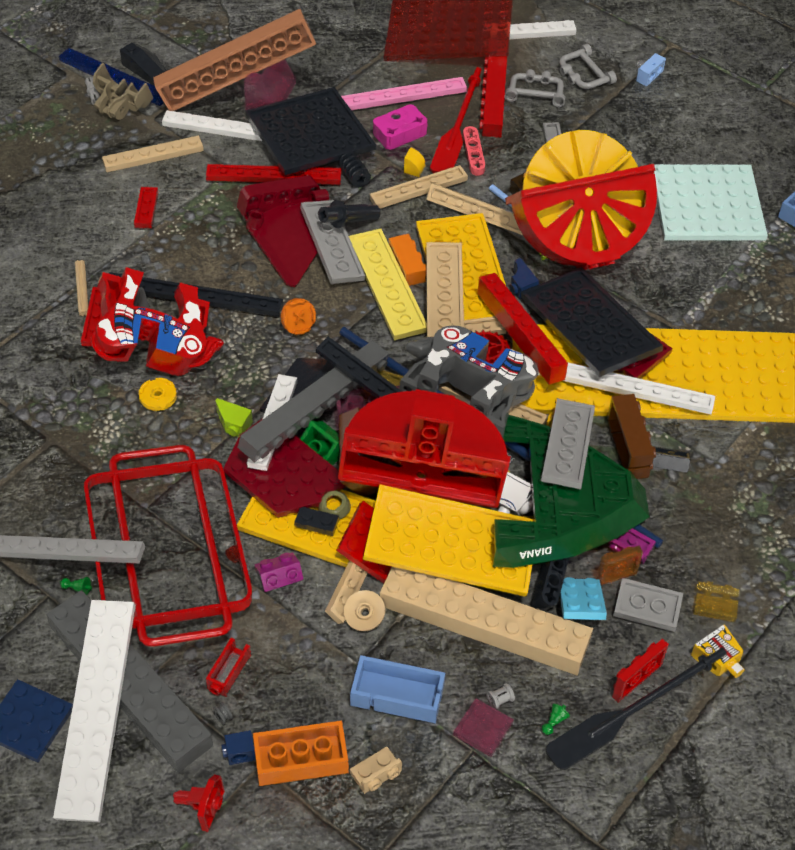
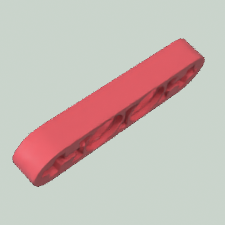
(474, 150)

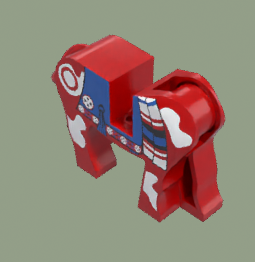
(174, 342)

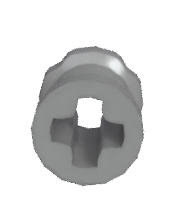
(500, 696)

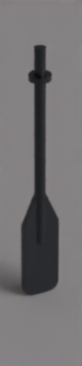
(604, 727)

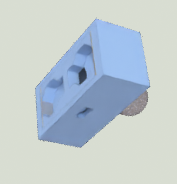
(650, 69)

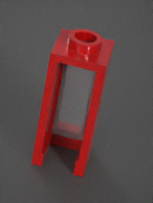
(227, 668)

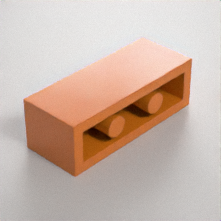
(408, 259)

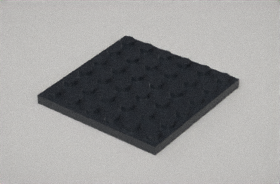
(309, 130)

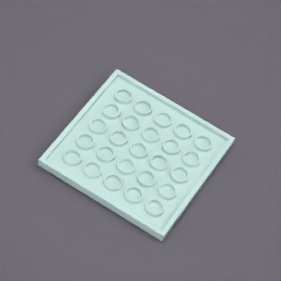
(709, 202)

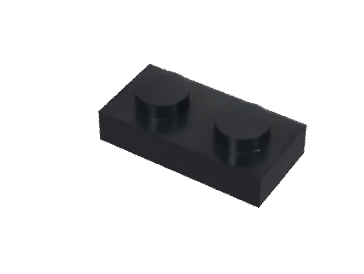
(316, 521)

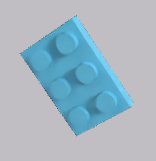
(582, 599)

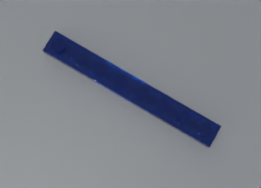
(90, 66)

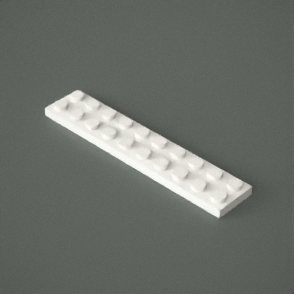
(95, 712)

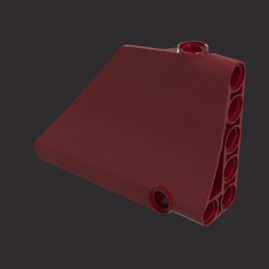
(279, 225)

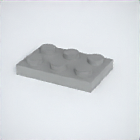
(648, 604)

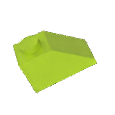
(233, 417)

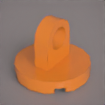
(298, 316)

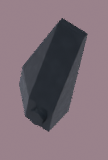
(141, 62)

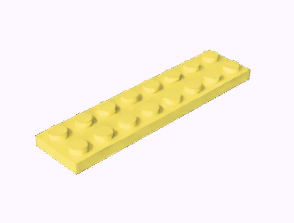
(388, 285)

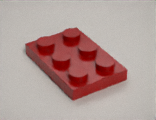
(639, 670)

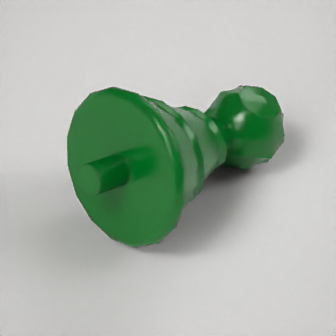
(77, 585)
(557, 715)

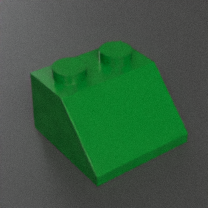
(322, 440)

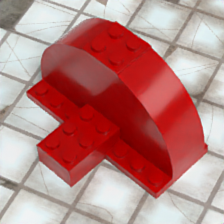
(430, 437)

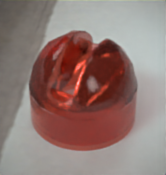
(232, 554)

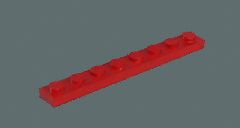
(253, 173)

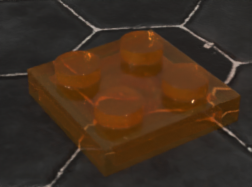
(619, 564)

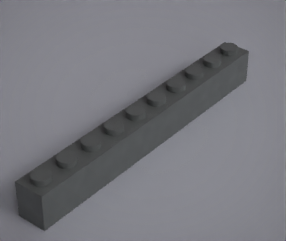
(306, 406)

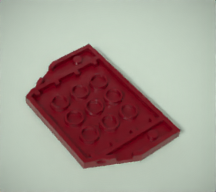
(293, 479)

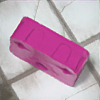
(400, 127)

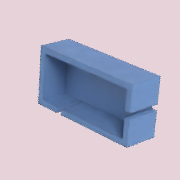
(397, 689)

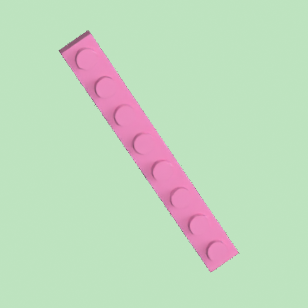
(405, 93)

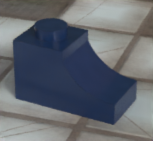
(522, 279)

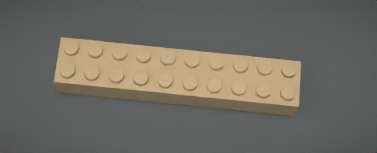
(488, 618)

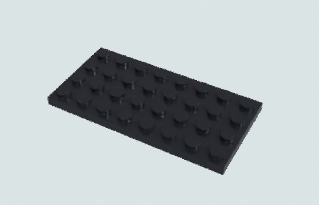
(591, 322)

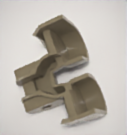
(110, 102)

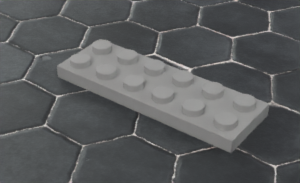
(332, 245)
(568, 444)

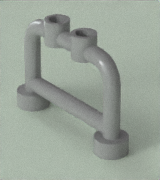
(574, 78)
(558, 97)

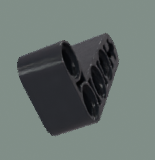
(549, 584)

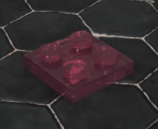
(483, 727)

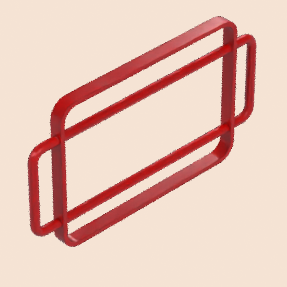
(194, 465)

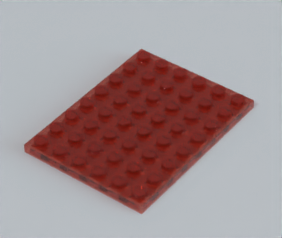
(448, 29)

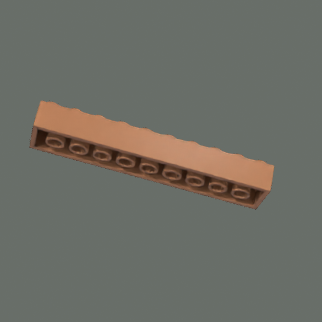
(234, 60)

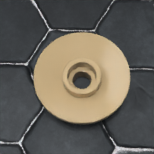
(363, 601)

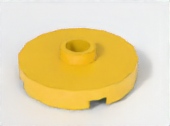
(157, 394)

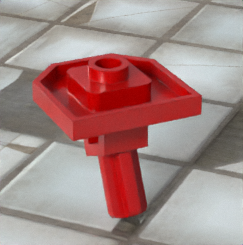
(205, 800)

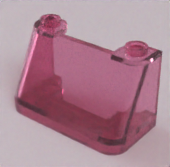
(270, 86)

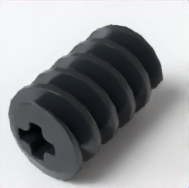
(354, 169)

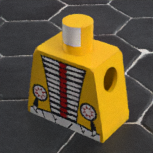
(721, 638)

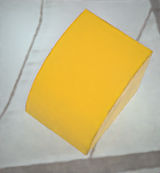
(414, 163)

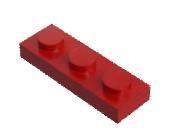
(146, 207)

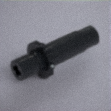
(339, 213)

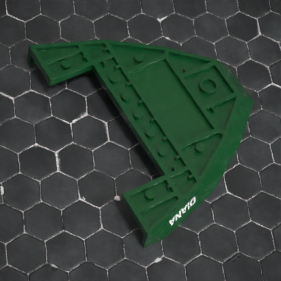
(567, 517)

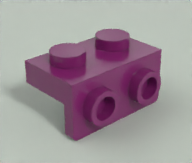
(632, 539)
(279, 571)

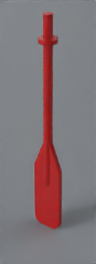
(451, 142)

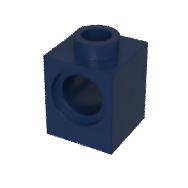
(239, 747)

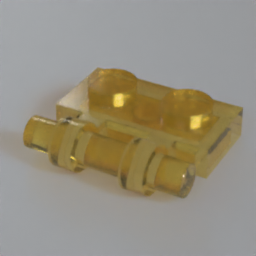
(714, 606)

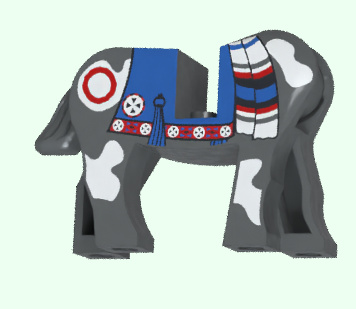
(460, 359)

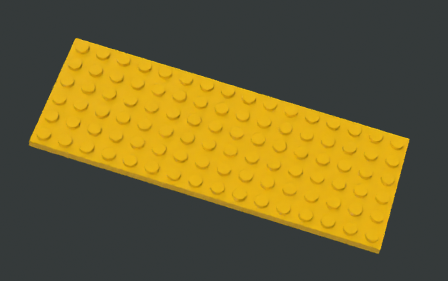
(743, 370)

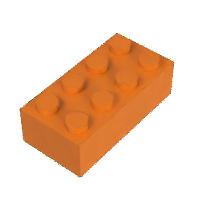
(300, 753)

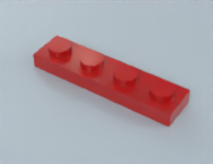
(93, 316)

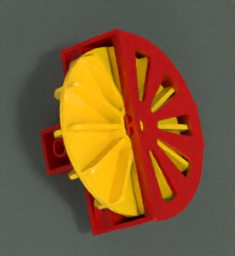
(584, 200)

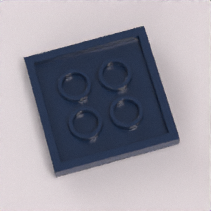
(31, 720)

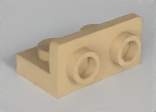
(376, 769)

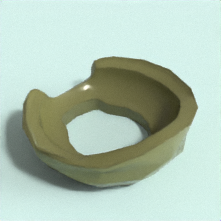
(342, 510)

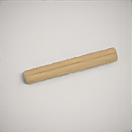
(81, 287)

